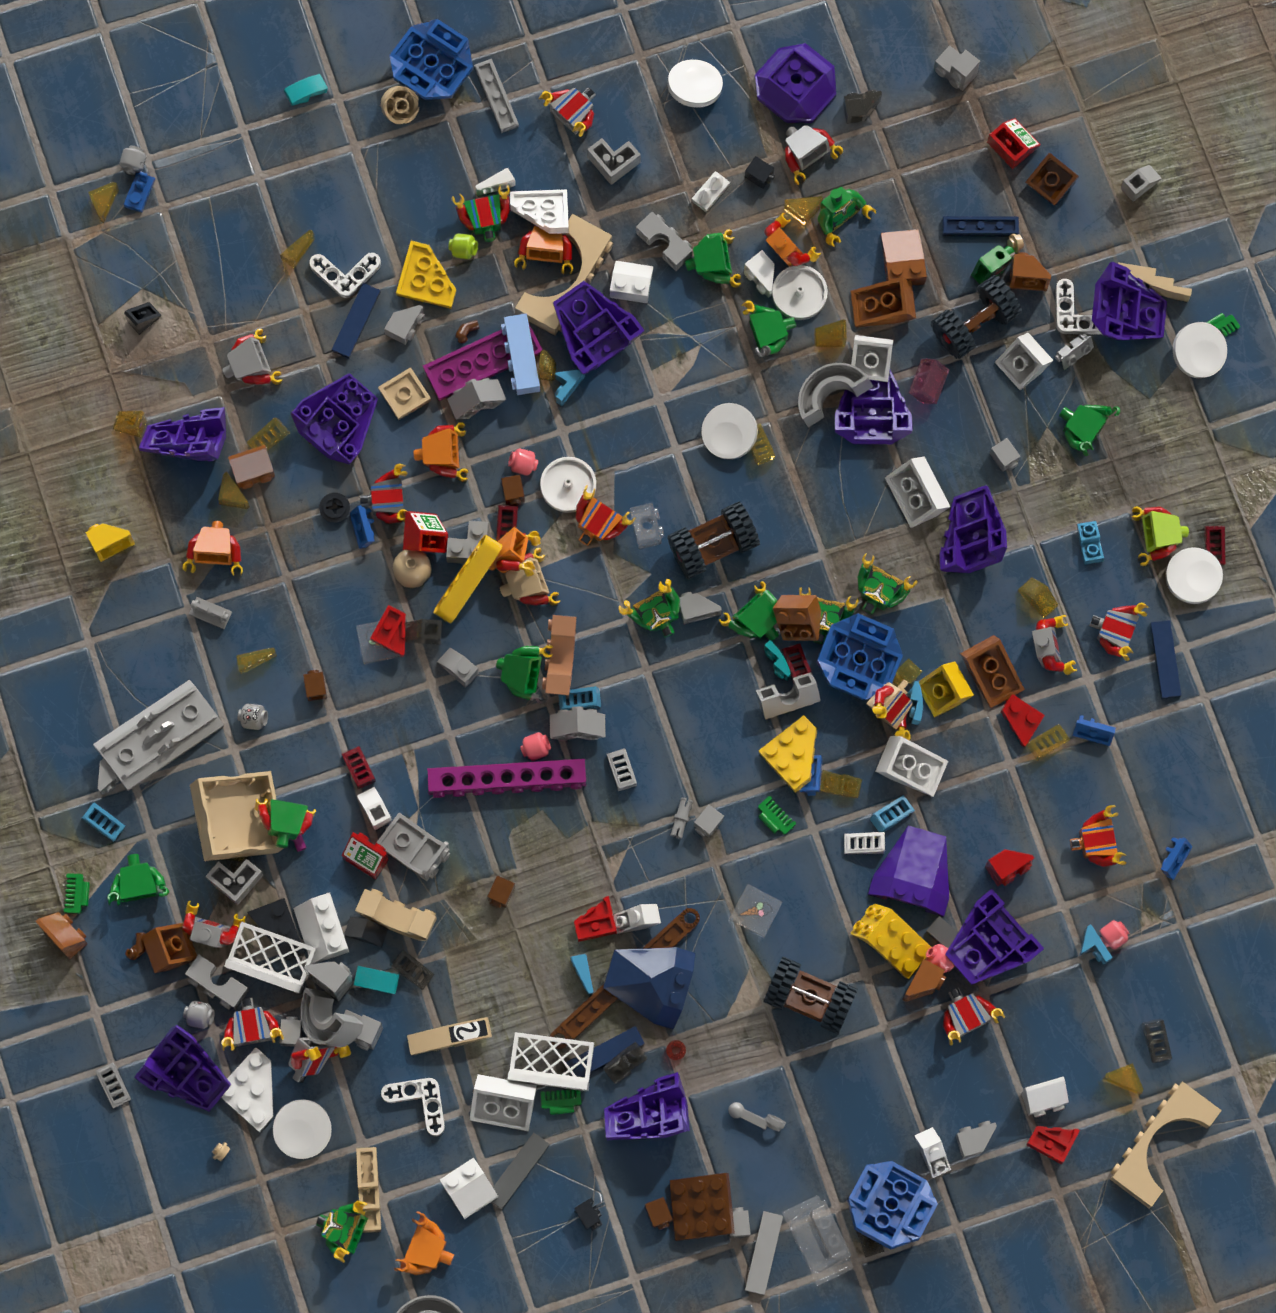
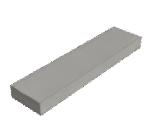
(496, 95)
(763, 1253)

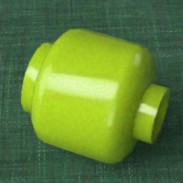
(463, 246)

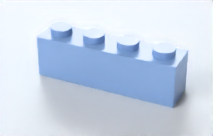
(521, 354)

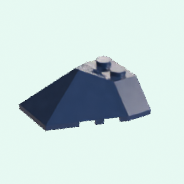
(652, 981)

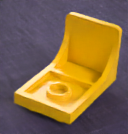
(891, 938)

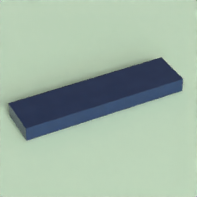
(980, 226)
(356, 320)
(1165, 659)
(606, 1051)

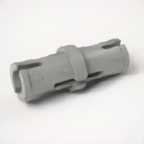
(681, 818)

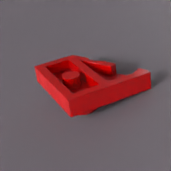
(391, 631)
(1022, 718)
(596, 922)
(1053, 1142)

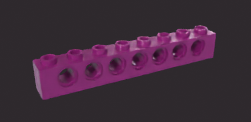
(515, 770)

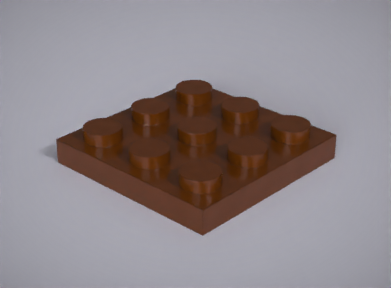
(702, 1206)

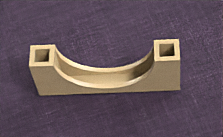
(591, 245)
(1182, 1105)

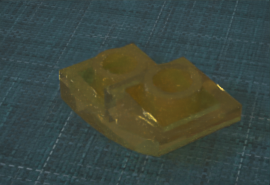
(840, 784)

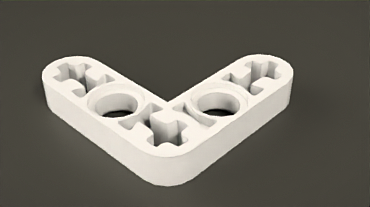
(343, 279)
(1068, 315)
(419, 1094)

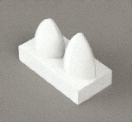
(710, 191)

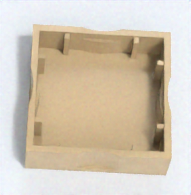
(228, 815)

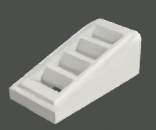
(492, 184)
(864, 850)

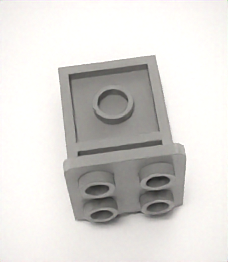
(414, 847)

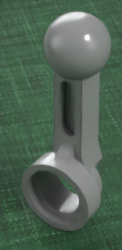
(737, 1110)

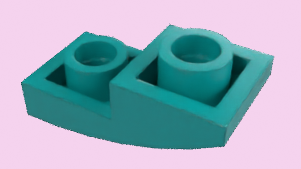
(304, 89)
(780, 666)
(376, 979)

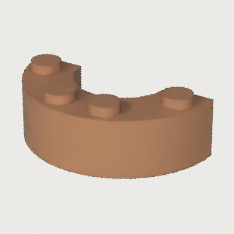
(561, 662)

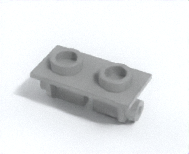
(1081, 346)
(210, 612)

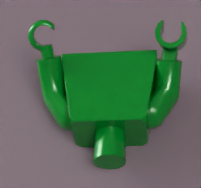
(1085, 424)
(137, 882)

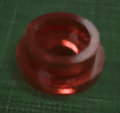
(676, 1043)

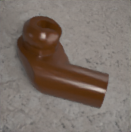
(464, 329)
(138, 949)

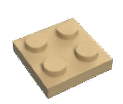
(404, 393)

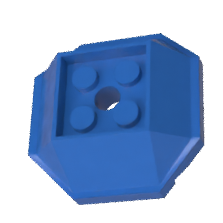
(434, 43)
(871, 641)
(905, 1191)

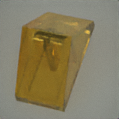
(103, 199)
(803, 208)
(831, 335)
(130, 422)
(230, 494)
(1038, 596)
(1126, 1078)

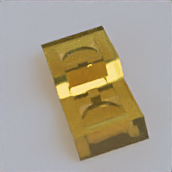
(907, 671)

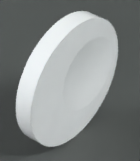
(695, 83)
(799, 292)
(1199, 350)
(729, 431)
(565, 481)
(1194, 575)
(302, 1129)

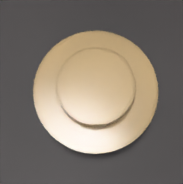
(1016, 242)
(220, 1151)

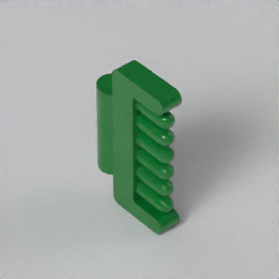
(1221, 322)
(772, 821)
(81, 894)
(560, 1105)

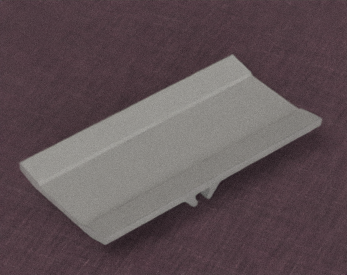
(158, 735)

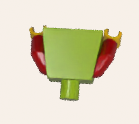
(1161, 532)

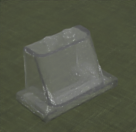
(818, 1239)

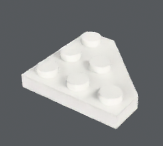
(543, 208)
(252, 1090)

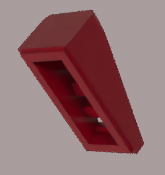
(501, 508)
(1221, 529)
(791, 650)
(366, 780)

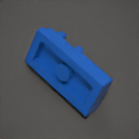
(139, 192)
(362, 526)
(1094, 731)
(814, 785)
(1176, 857)

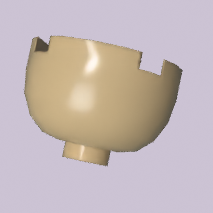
(399, 104)
(412, 568)

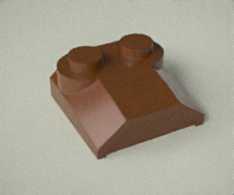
(1052, 179)

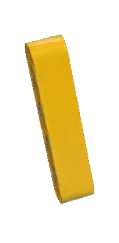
(467, 579)

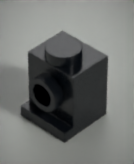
(589, 1215)

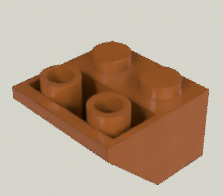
(798, 617)

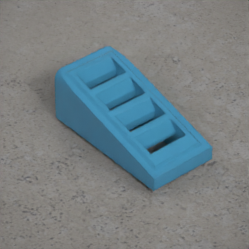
(587, 705)
(86, 818)
(883, 823)
(582, 969)

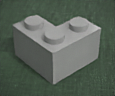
(957, 67)
(613, 164)
(475, 397)
(460, 549)
(577, 724)
(235, 885)
(370, 1032)

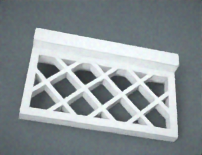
(262, 973)
(550, 1079)

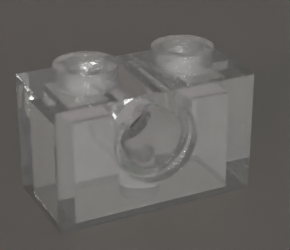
(651, 536)

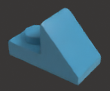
(570, 380)
(1092, 940)

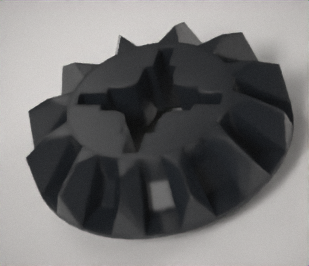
(327, 502)

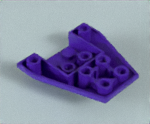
(336, 418)

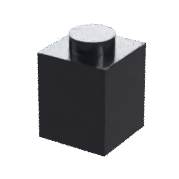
(760, 172)

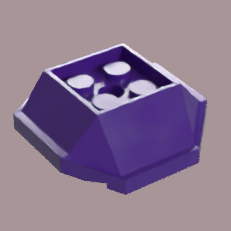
(796, 101)

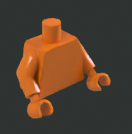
(425, 1249)

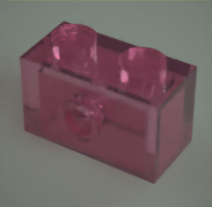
(929, 381)

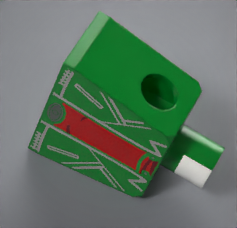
(992, 263)

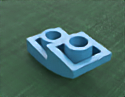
(1090, 542)
(915, 696)

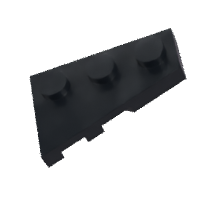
(278, 920)

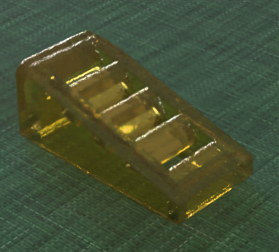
(296, 251)
(547, 366)
(269, 427)
(767, 456)
(253, 659)
(1036, 751)

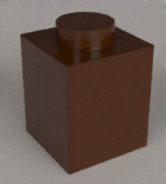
(513, 490)
(315, 685)
(500, 892)
(658, 1213)

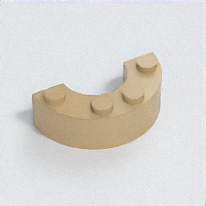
(395, 916)

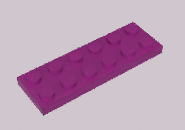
(475, 361)

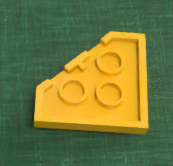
(425, 278)
(792, 753)

